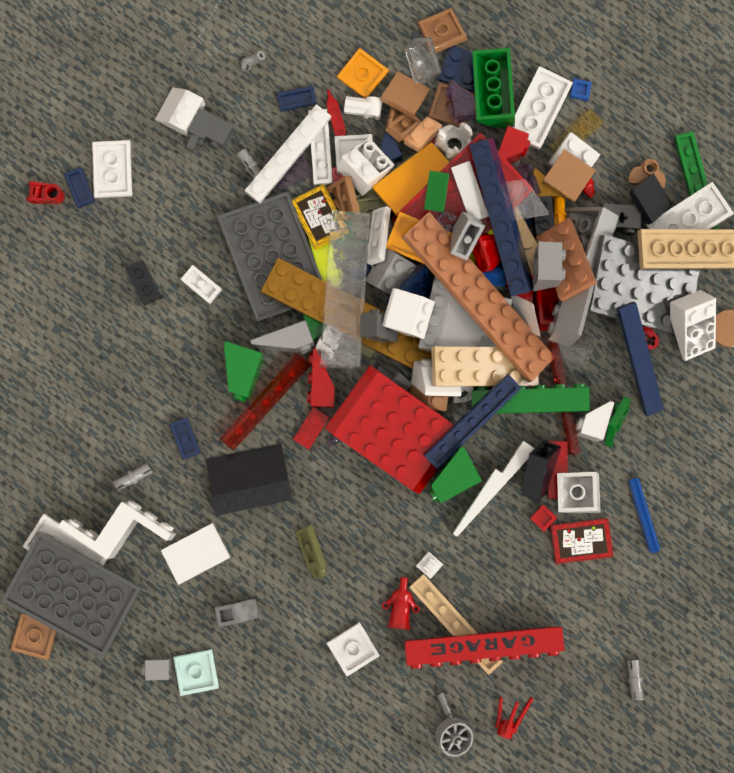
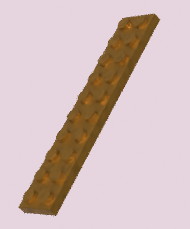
(306, 295)

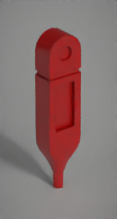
(336, 117)

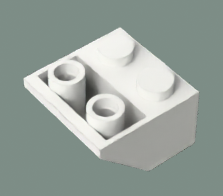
(365, 165)

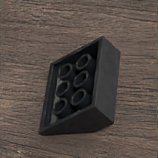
(248, 479)

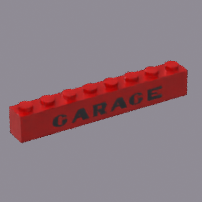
(484, 645)

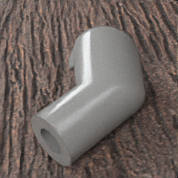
(249, 61)

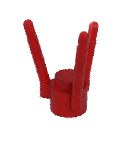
(507, 727)

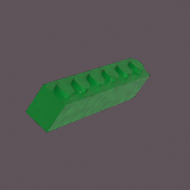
(543, 399)

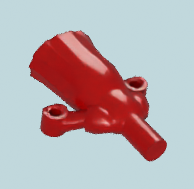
(401, 600)

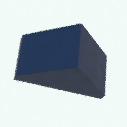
(390, 148)

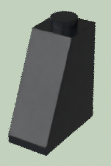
(540, 470)

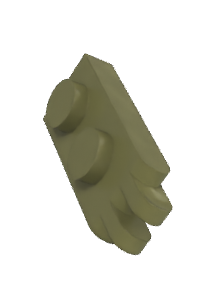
(311, 551)

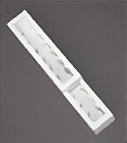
(494, 484)

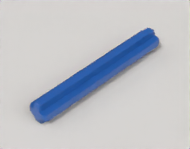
(644, 515)

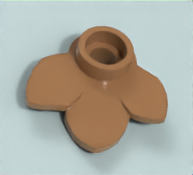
(639, 173)

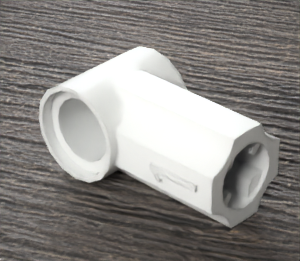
(363, 107)

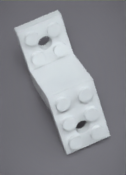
(117, 529)

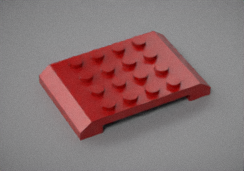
(389, 428)

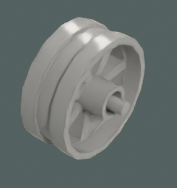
(454, 736)

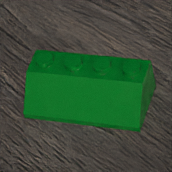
(494, 87)

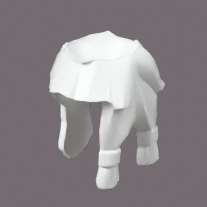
(448, 132)

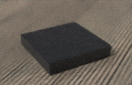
(650, 198)

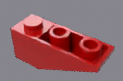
(322, 389)

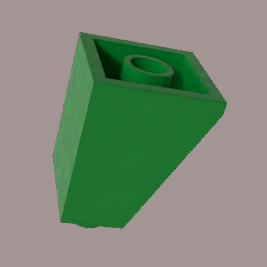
(242, 370)
(455, 477)

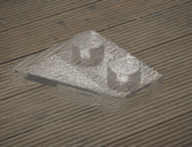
(524, 200)

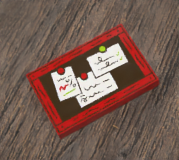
(581, 541)

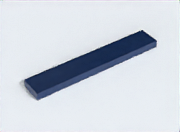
(640, 358)
(472, 421)

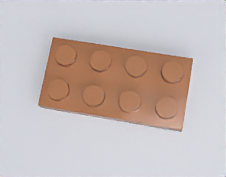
(577, 268)

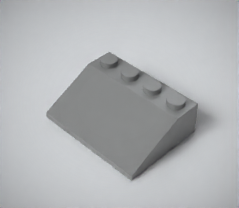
(590, 225)
(449, 323)

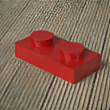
(311, 428)

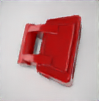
(486, 253)

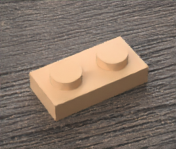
(422, 134)

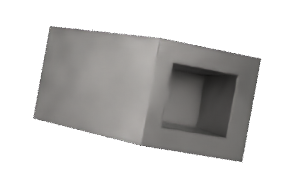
(236, 612)

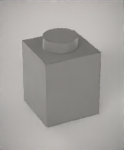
(157, 669)

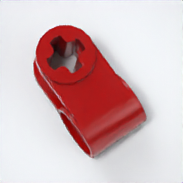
(41, 193)

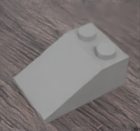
(289, 339)

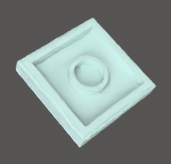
(196, 672)

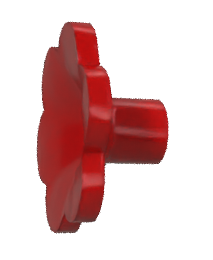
(589, 189)

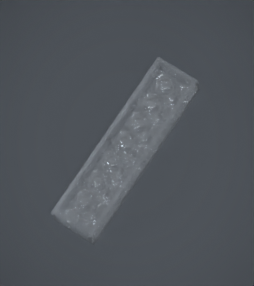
(344, 290)

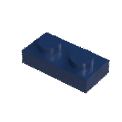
(185, 438)

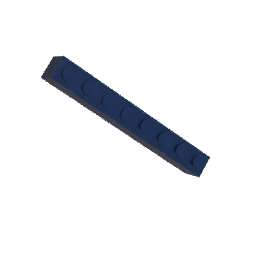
(502, 216)

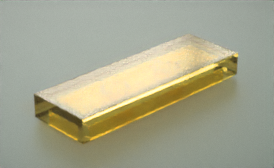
(582, 128)

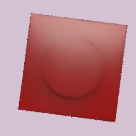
(543, 518)

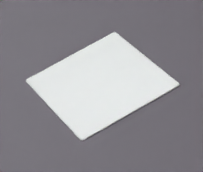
(526, 311)

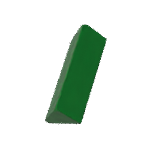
(436, 191)

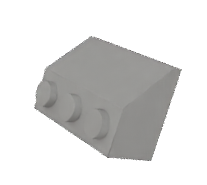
(570, 318)

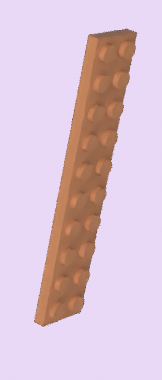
(478, 298)

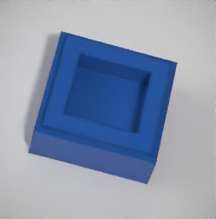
(580, 89)

